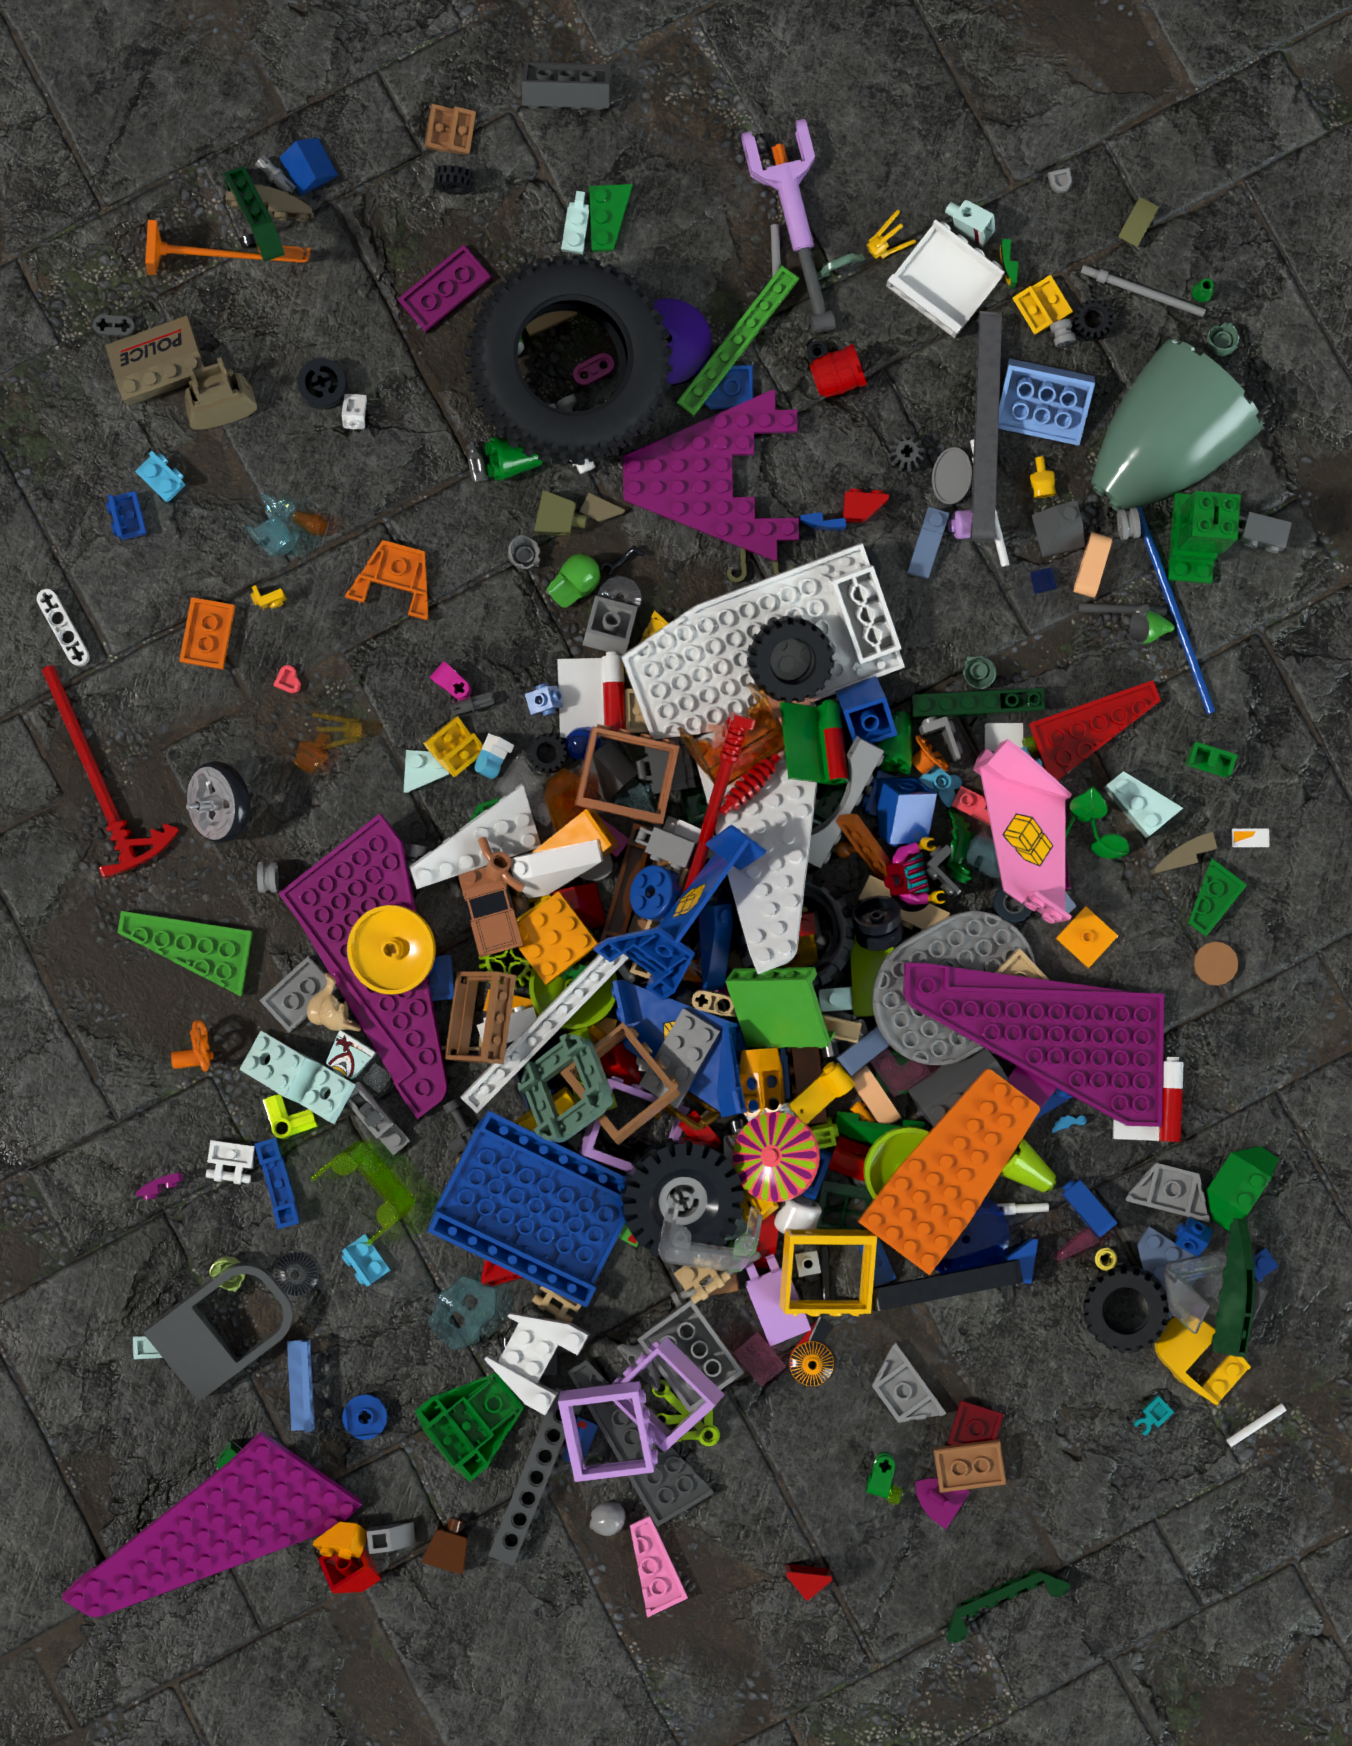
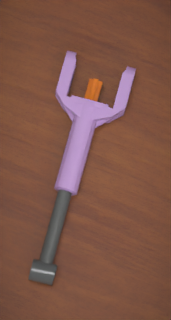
(786, 179)

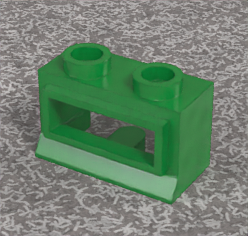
(1211, 759)

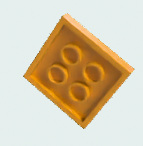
(554, 938)

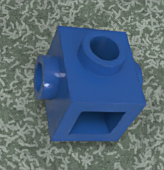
(1193, 1236)

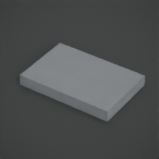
(292, 994)

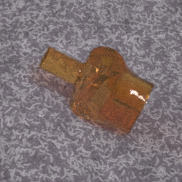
(310, 754)

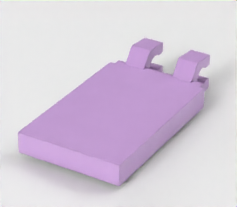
(765, 1296)

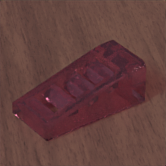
(1080, 1242)

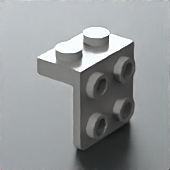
(947, 727)

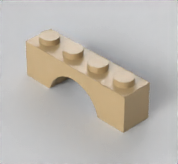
(920, 919)

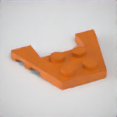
(396, 568)

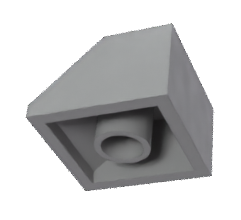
(610, 625)

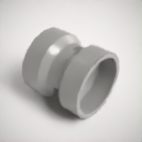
(1062, 332)

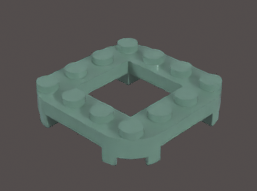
(595, 1098)

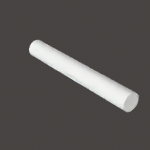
(1257, 1424)

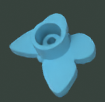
(942, 783)

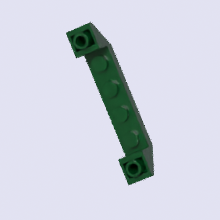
(255, 212)
(956, 1628)

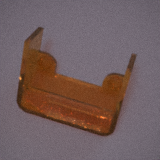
(758, 743)

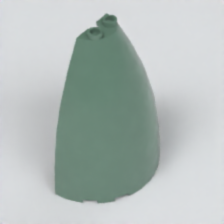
(1172, 428)

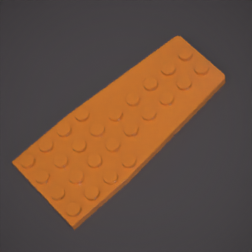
(950, 1171)

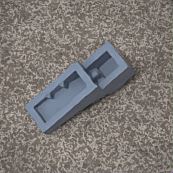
(928, 543)

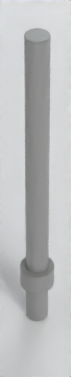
(1102, 276)

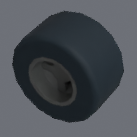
(1009, 908)

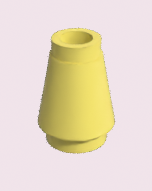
(1110, 1261)

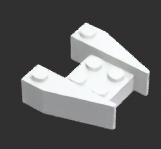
(530, 1353)

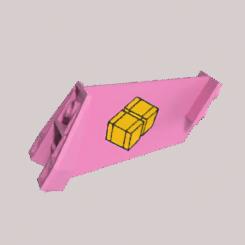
(1026, 828)

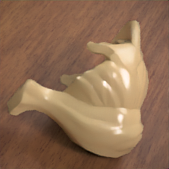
(327, 1011)

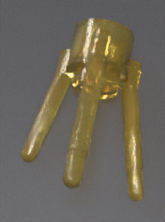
(351, 729)

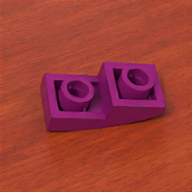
(154, 1187)

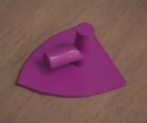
(937, 1505)

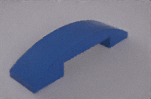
(278, 1183)

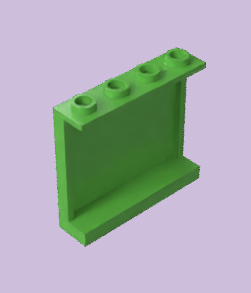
(778, 1007)

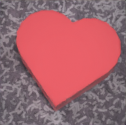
(288, 680)

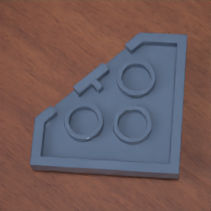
(1156, 1252)

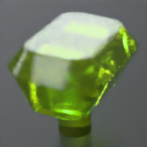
(1030, 744)
(895, 1495)

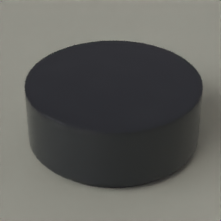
(247, 241)

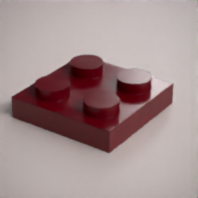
(974, 1424)

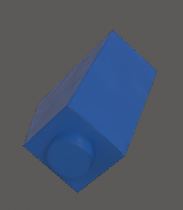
(1088, 1207)

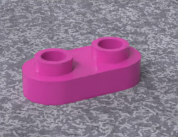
(593, 370)

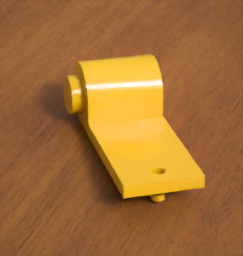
(830, 1084)

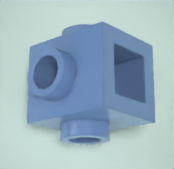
(544, 700)

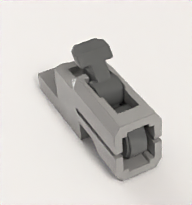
(377, 1119)

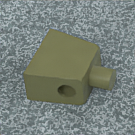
(557, 516)

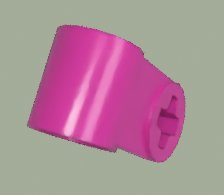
(449, 679)

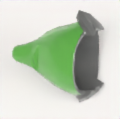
(1147, 626)

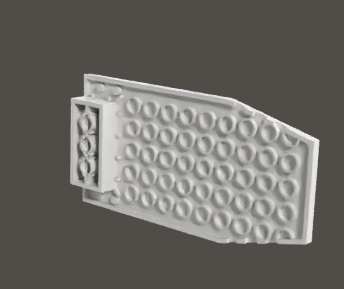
(698, 662)

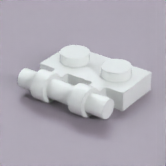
(233, 1155)

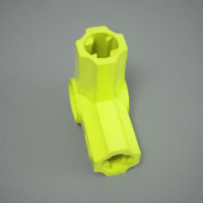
(278, 1114)

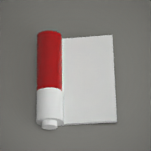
(592, 693)
(1171, 1109)

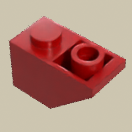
(861, 506)
(621, 1064)
(706, 1134)

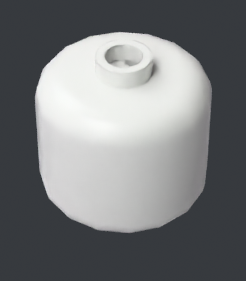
(797, 1214)

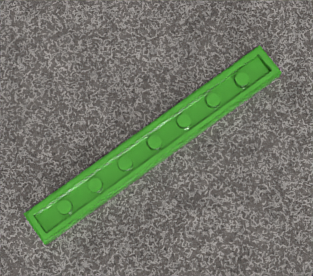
(737, 341)

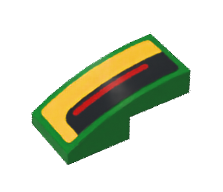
(1009, 267)

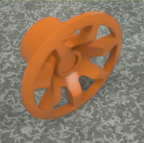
(925, 759)

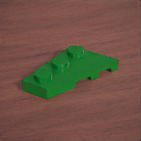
(606, 213)
(1215, 897)

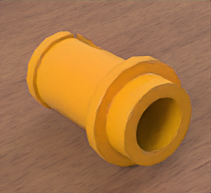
(864, 1115)

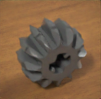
(897, 451)

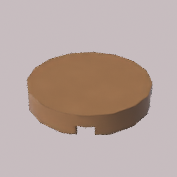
(1215, 963)

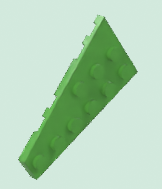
(204, 949)

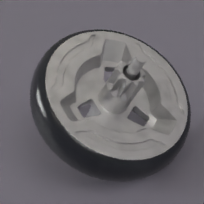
(228, 801)

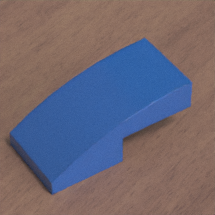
(816, 521)

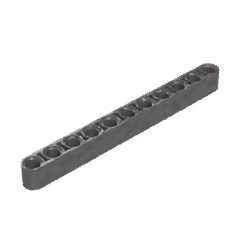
(986, 426)

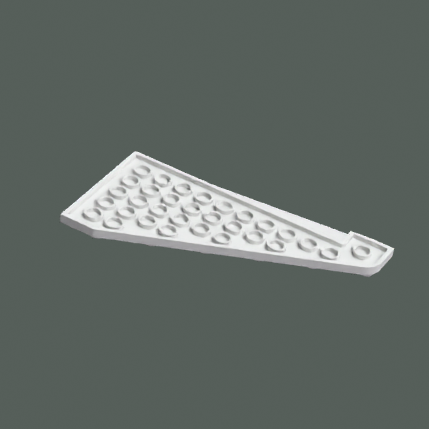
(773, 886)

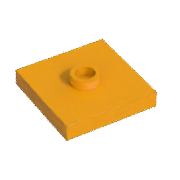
(1086, 937)

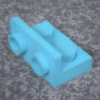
(160, 476)
(365, 1261)

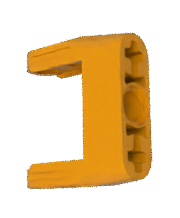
(760, 1065)

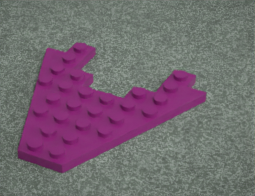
(692, 476)

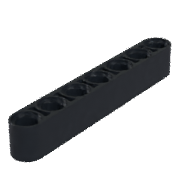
(947, 1285)

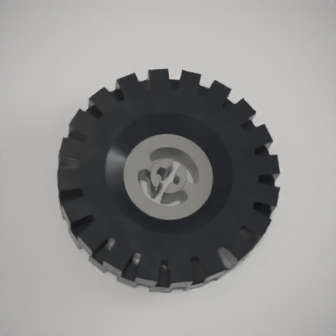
(675, 1163)

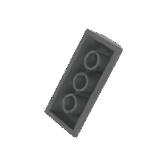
(566, 85)
(946, 1084)

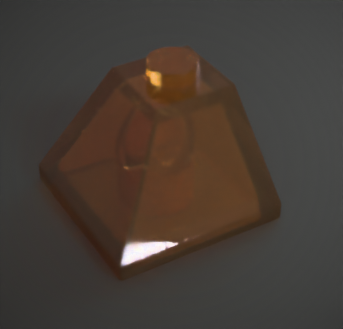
(561, 797)

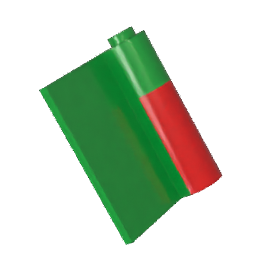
(814, 742)

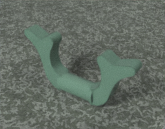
(850, 258)

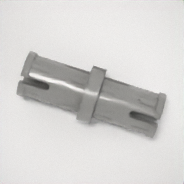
(275, 175)

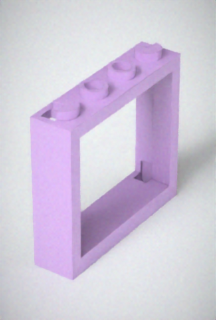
(586, 1148)
(690, 1373)
(606, 1393)

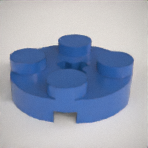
(375, 1424)

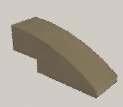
(1186, 853)

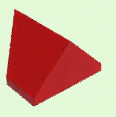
(496, 1275)

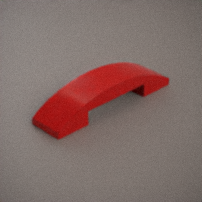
(767, 1240)

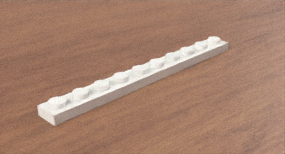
(541, 1031)

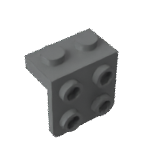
(936, 857)

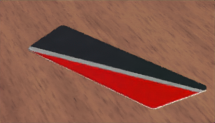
(818, 1332)

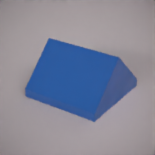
(308, 165)

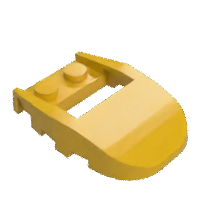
(1181, 1348)

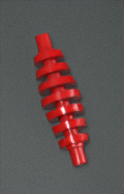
(749, 784)

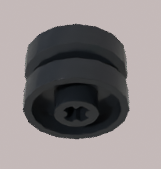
(878, 923)

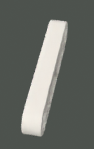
(65, 626)

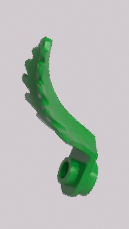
(958, 845)

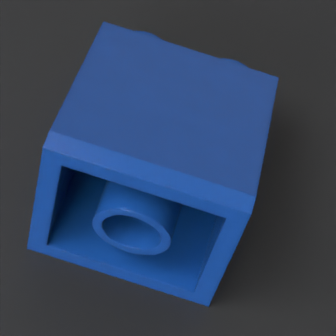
(866, 711)
(904, 809)

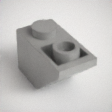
(391, 1537)

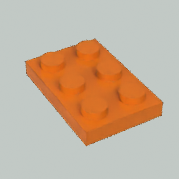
(207, 633)

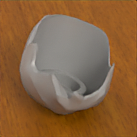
(524, 552)
(607, 1518)

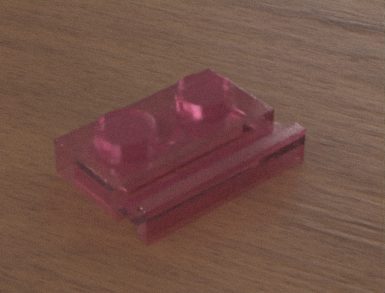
(759, 1359)

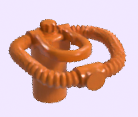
(198, 1055)

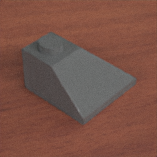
(1059, 529)

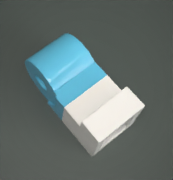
(492, 756)

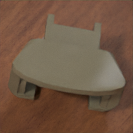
(216, 399)

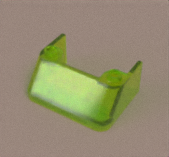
(361, 1157)

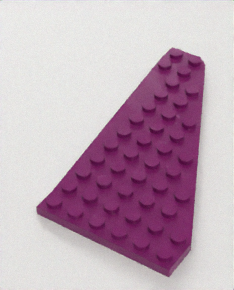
(327, 902)
(1074, 1036)

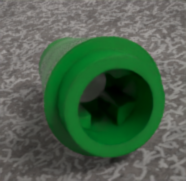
(1199, 291)

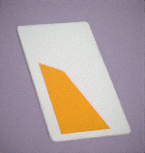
(1250, 837)

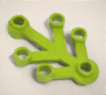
(676, 1419)

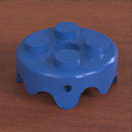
(666, 892)

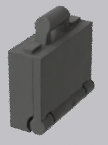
(683, 774)

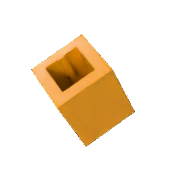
(342, 1540)

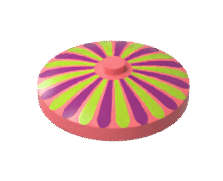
(776, 1156)

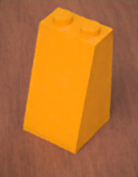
(582, 828)

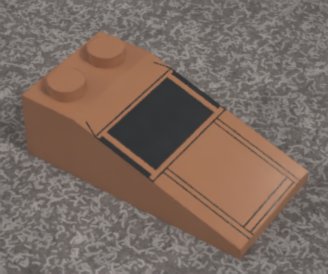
(490, 912)

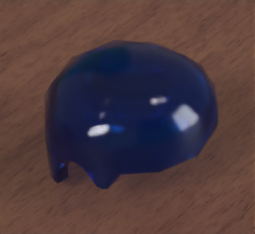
(577, 742)

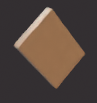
(969, 1465)

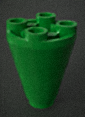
(506, 460)
(898, 748)

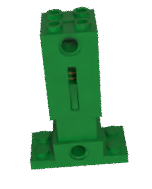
(1199, 531)

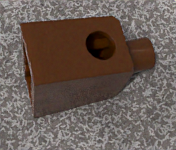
(448, 1547)

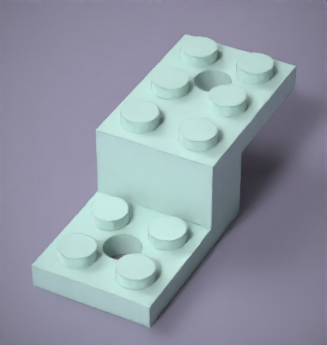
(297, 1077)

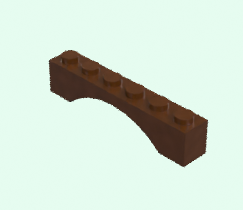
(621, 908)

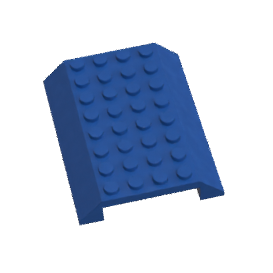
(531, 1208)

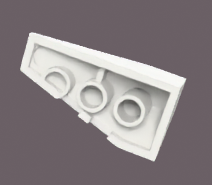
(555, 867)

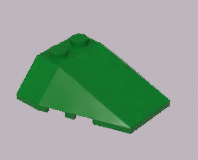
(470, 1422)

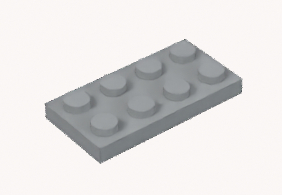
(682, 1054)

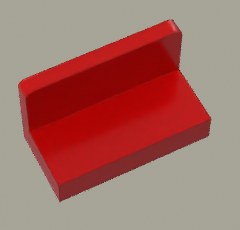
(849, 1158)

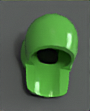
(575, 580)

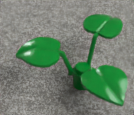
(1091, 807)

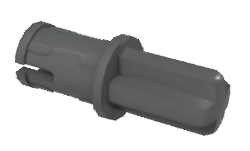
(472, 703)

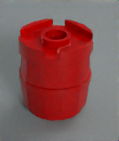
(838, 372)

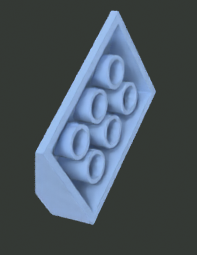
(1045, 401)

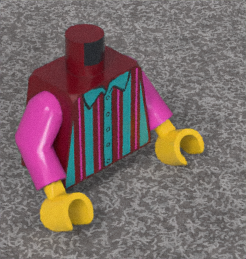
(908, 875)

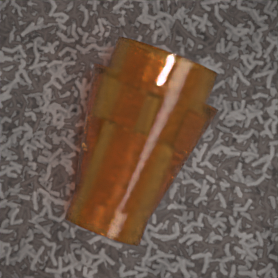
(310, 522)

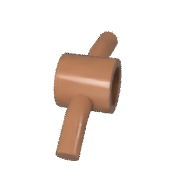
(501, 859)

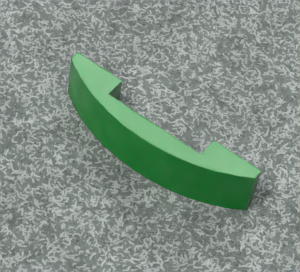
(867, 1131)

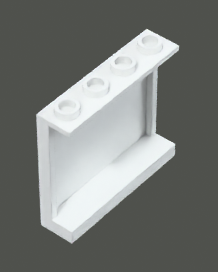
(946, 278)

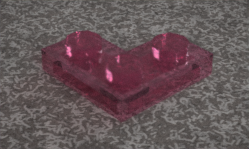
(898, 1077)

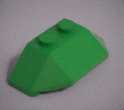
(1239, 1184)

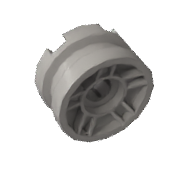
(1128, 523)
(267, 877)

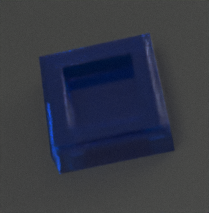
(1043, 580)

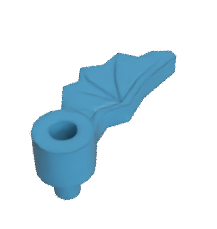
(1066, 1122)

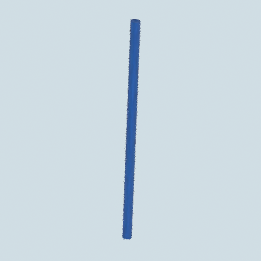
(1185, 641)

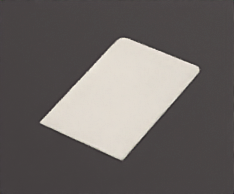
(999, 732)

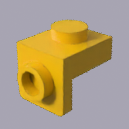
(273, 599)

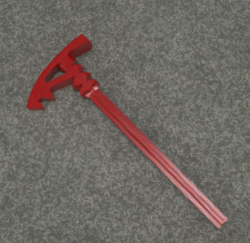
(734, 733)
(116, 825)

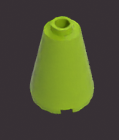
(1029, 1169)

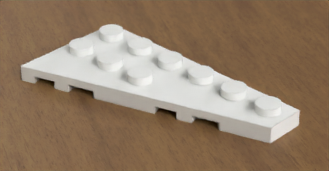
(507, 829)

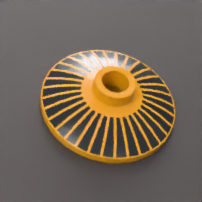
(809, 1352)

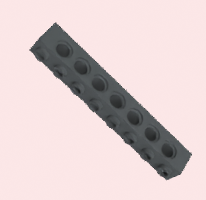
(501, 1548)

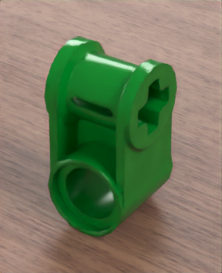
(880, 1479)

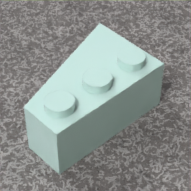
(1140, 803)

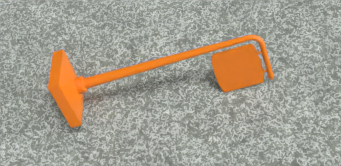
(156, 248)

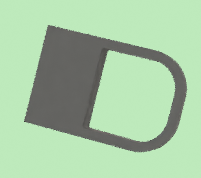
(195, 1346)

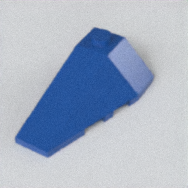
(716, 939)

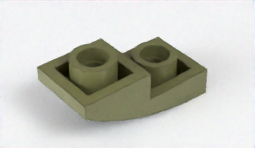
(1138, 222)

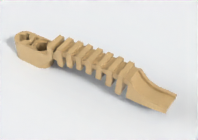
(844, 1029)

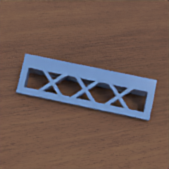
(300, 1385)

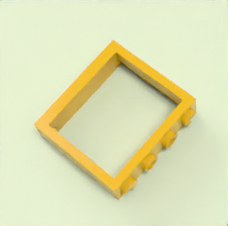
(835, 1237)

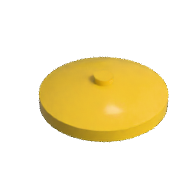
(391, 949)

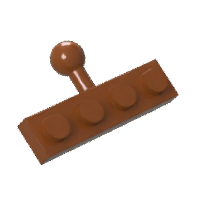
(862, 843)

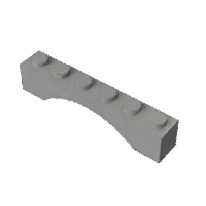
(862, 760)

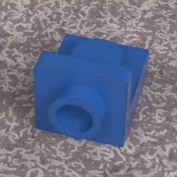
(1263, 1264)

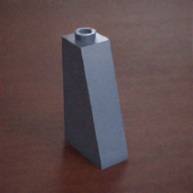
(862, 1052)

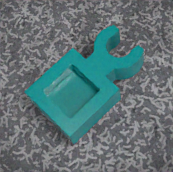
(1156, 1412)

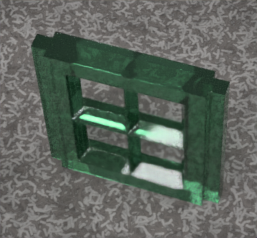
(842, 1190)

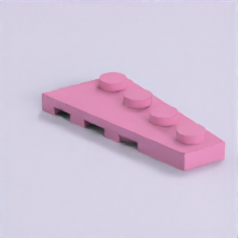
(657, 1573)

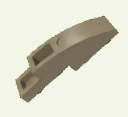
(279, 204)

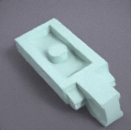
(576, 225)

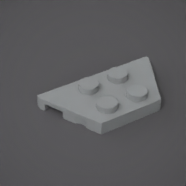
(1170, 1191)
(904, 1389)

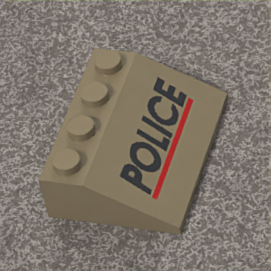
(154, 360)

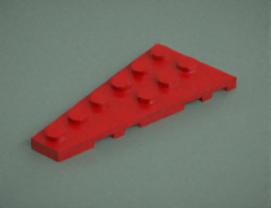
(1078, 732)

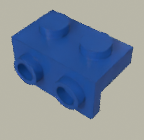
(126, 515)

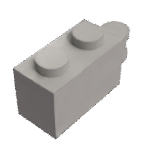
(1264, 532)
(668, 846)

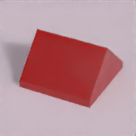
(808, 1579)

